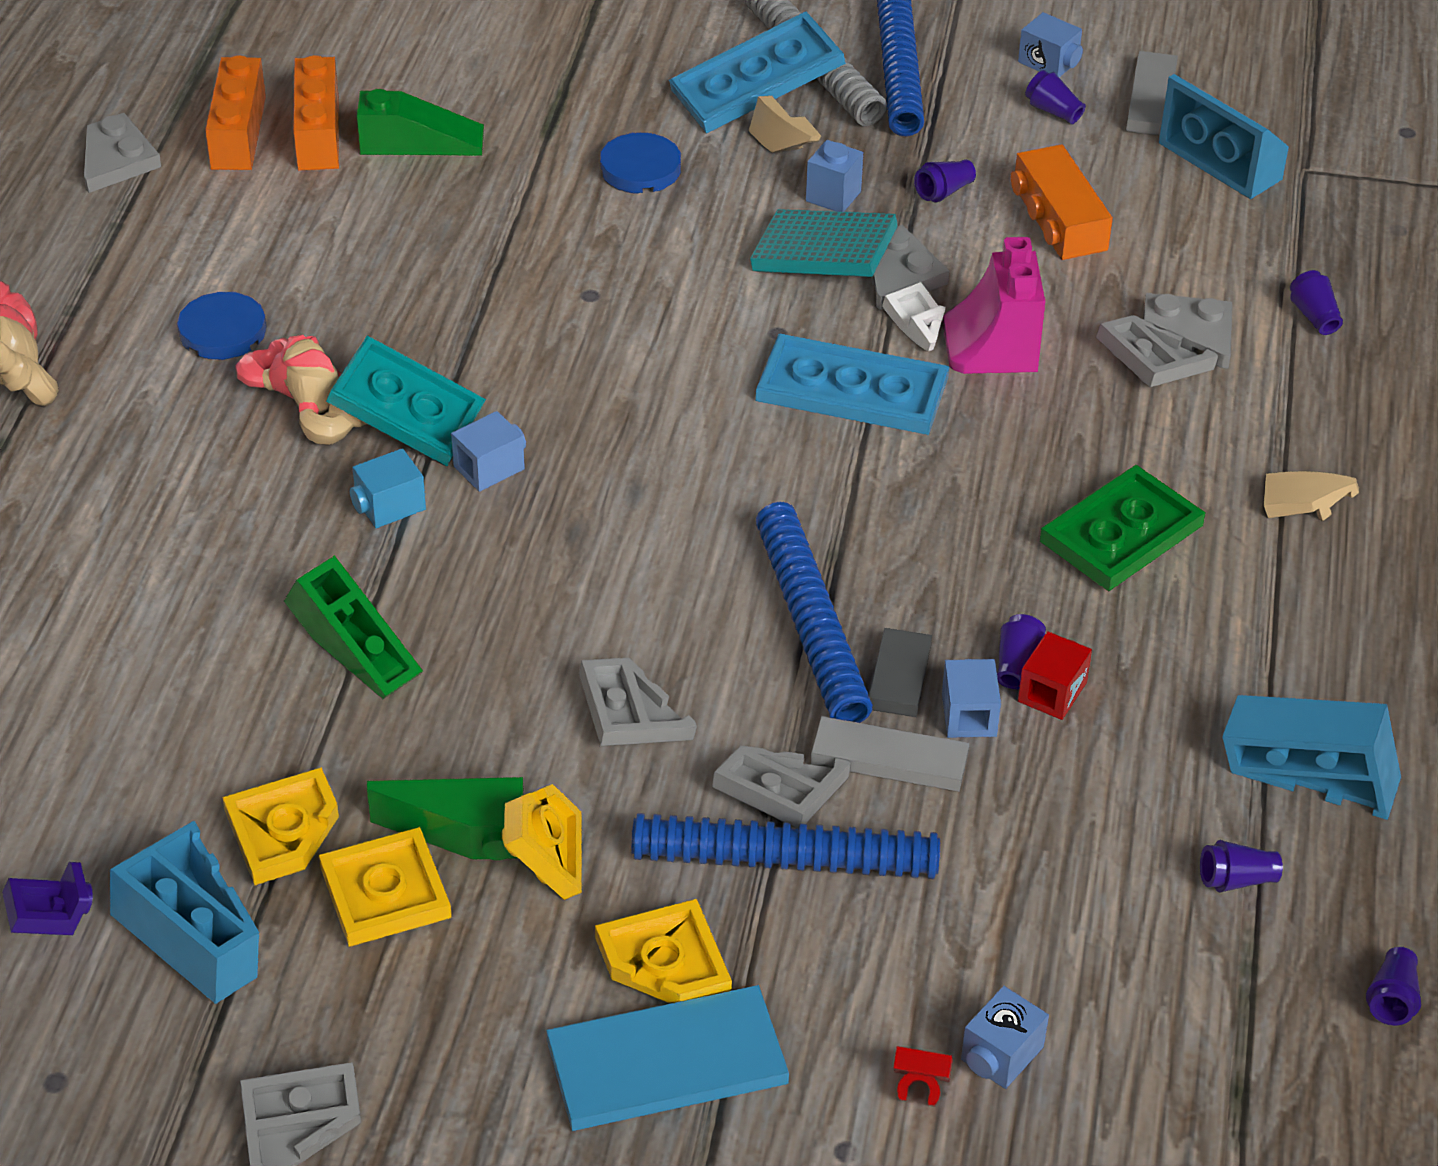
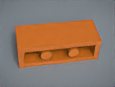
(235, 113)
(316, 113)
(1062, 202)

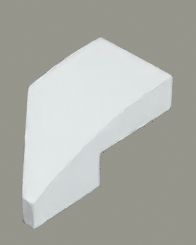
(915, 314)

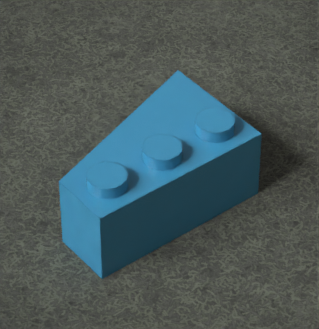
(1316, 745)
(187, 913)

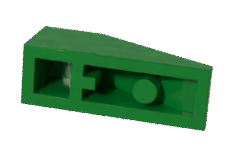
(410, 126)
(351, 628)
(452, 813)

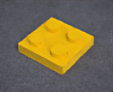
(384, 886)

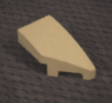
(777, 129)
(1306, 492)

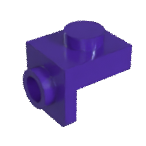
(48, 904)

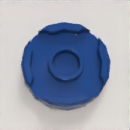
(640, 162)
(221, 325)

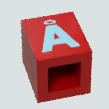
(1054, 675)

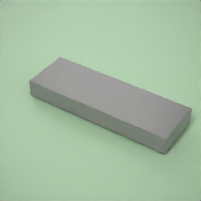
(1150, 92)
(891, 753)

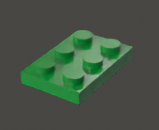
(1122, 527)

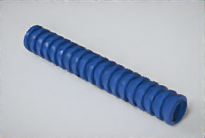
(900, 67)
(813, 613)
(785, 846)

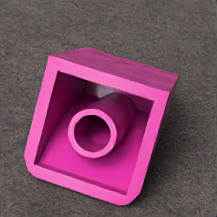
(1002, 316)

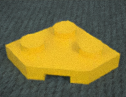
(282, 823)
(547, 838)
(665, 953)

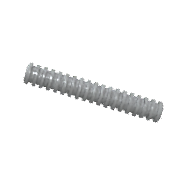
(843, 83)

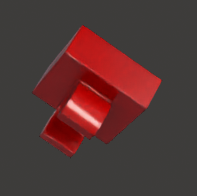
(921, 1067)

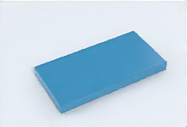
(758, 67)
(853, 383)
(666, 1057)

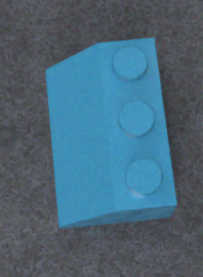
(1220, 139)

